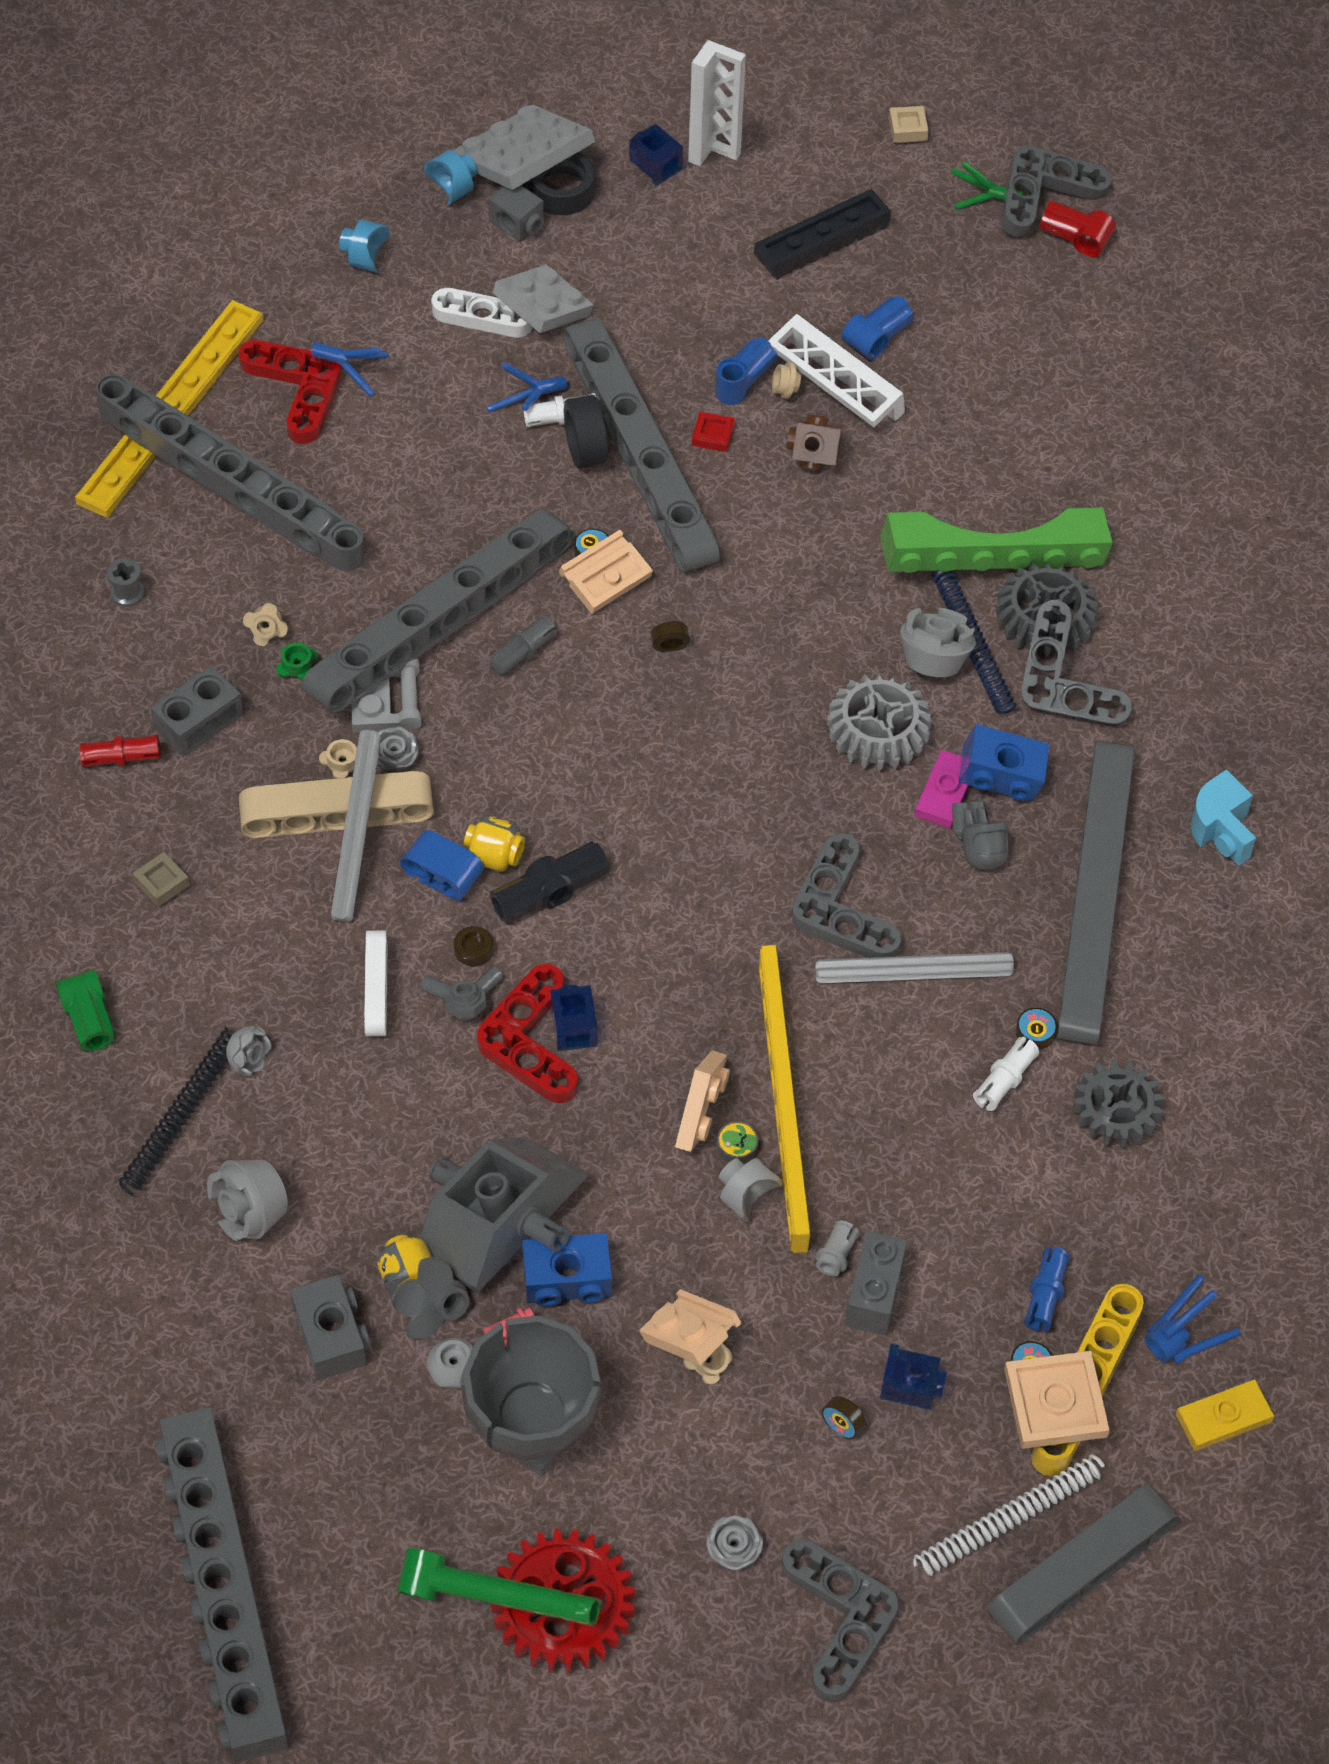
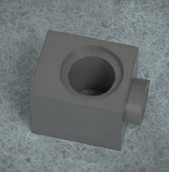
(516, 212)

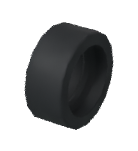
(566, 201)
(585, 431)

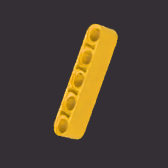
(1109, 1327)

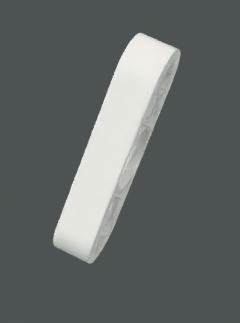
(475, 301)
(376, 983)

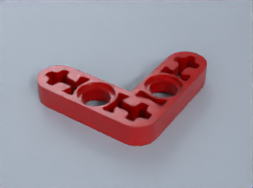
(310, 382)
(516, 1030)

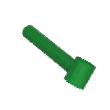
(425, 1575)

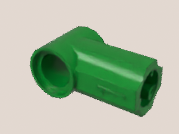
(83, 1002)

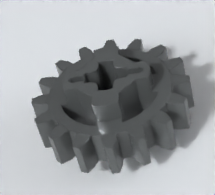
(1123, 1118)

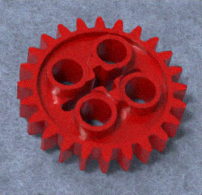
(539, 1567)

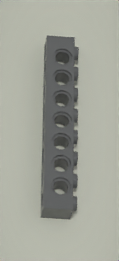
(263, 1729)

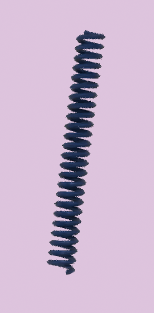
(990, 683)

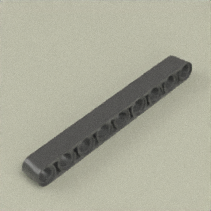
(1095, 893)

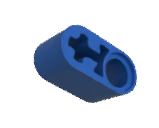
(442, 865)

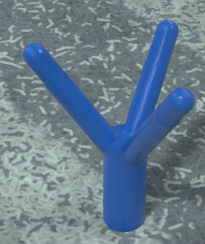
(340, 355)
(536, 389)

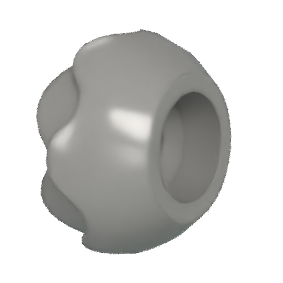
(401, 740)
(248, 1050)
(439, 1359)
(739, 1530)

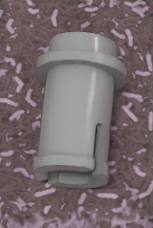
(832, 1258)

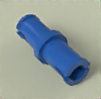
(1046, 1289)

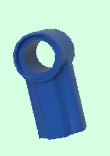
(872, 332)
(739, 373)

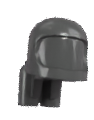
(983, 841)

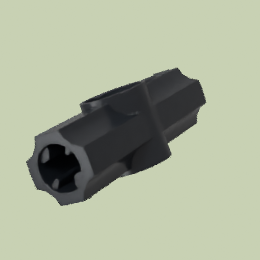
(549, 882)

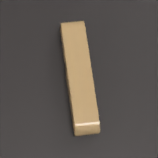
(324, 804)

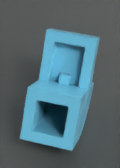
(1218, 817)

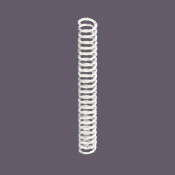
(1080, 1479)

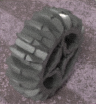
(1037, 588)

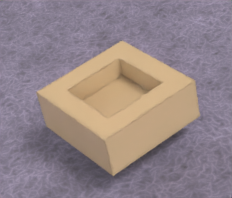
(908, 124)

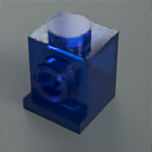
(656, 154)
(574, 1017)
(906, 1389)

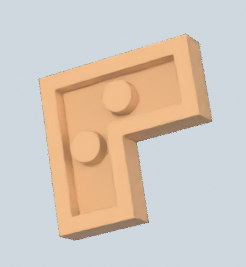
(707, 1082)

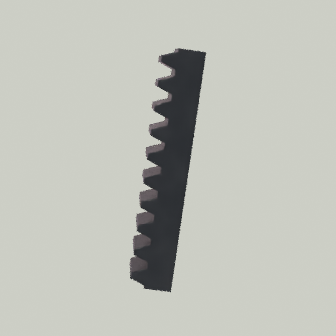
(822, 233)

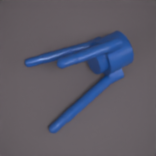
(1168, 1335)

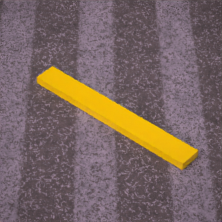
(183, 392)
(783, 1100)

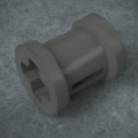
(125, 582)

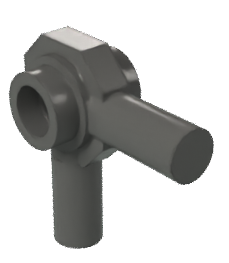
(465, 998)

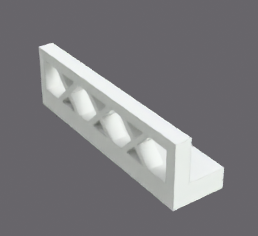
(708, 98)
(838, 364)

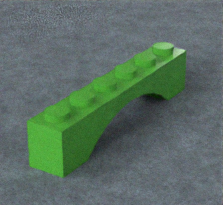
(926, 544)

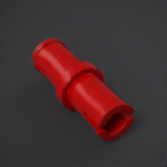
(120, 751)

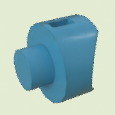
(452, 173)
(363, 243)

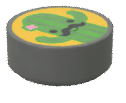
(737, 1141)

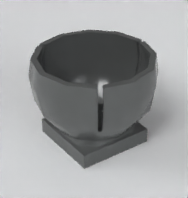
(532, 1393)

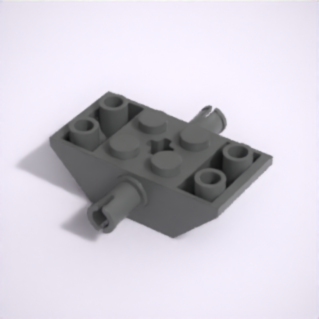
(495, 1204)

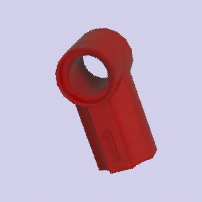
(1086, 231)

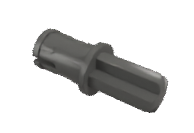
(523, 645)

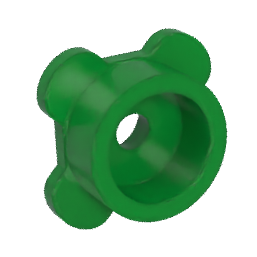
(293, 653)

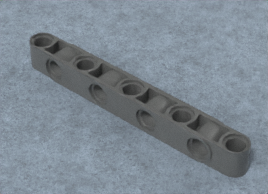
(641, 446)
(230, 472)
(437, 610)

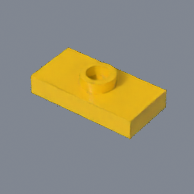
(1224, 1415)

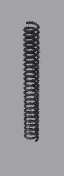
(178, 1119)

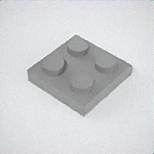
(543, 298)

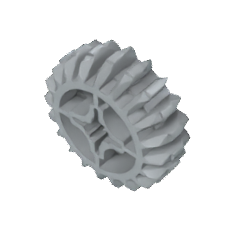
(869, 737)

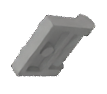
(373, 708)

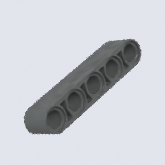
(1082, 1564)

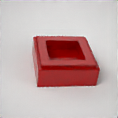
(713, 431)

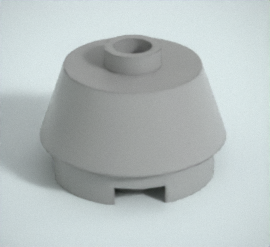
(936, 642)
(248, 1197)

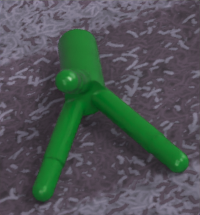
(976, 178)

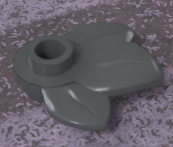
(430, 1298)

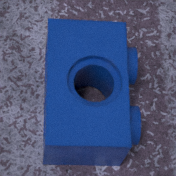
(1003, 763)
(581, 1253)

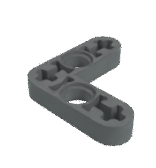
(1040, 175)
(1061, 687)
(826, 903)
(853, 1604)

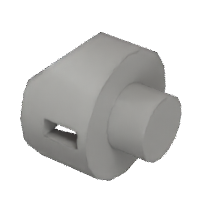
(745, 1185)

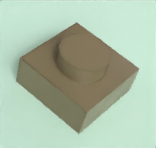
(161, 879)

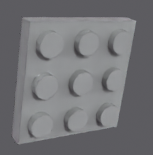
(525, 145)

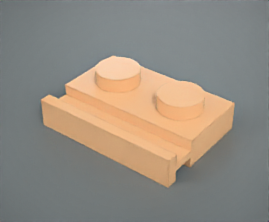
(605, 571)
(689, 1327)

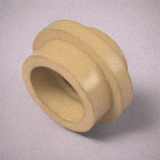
(786, 380)

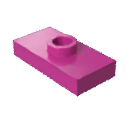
(942, 791)

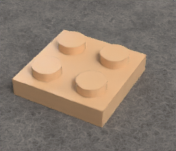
(1056, 1399)

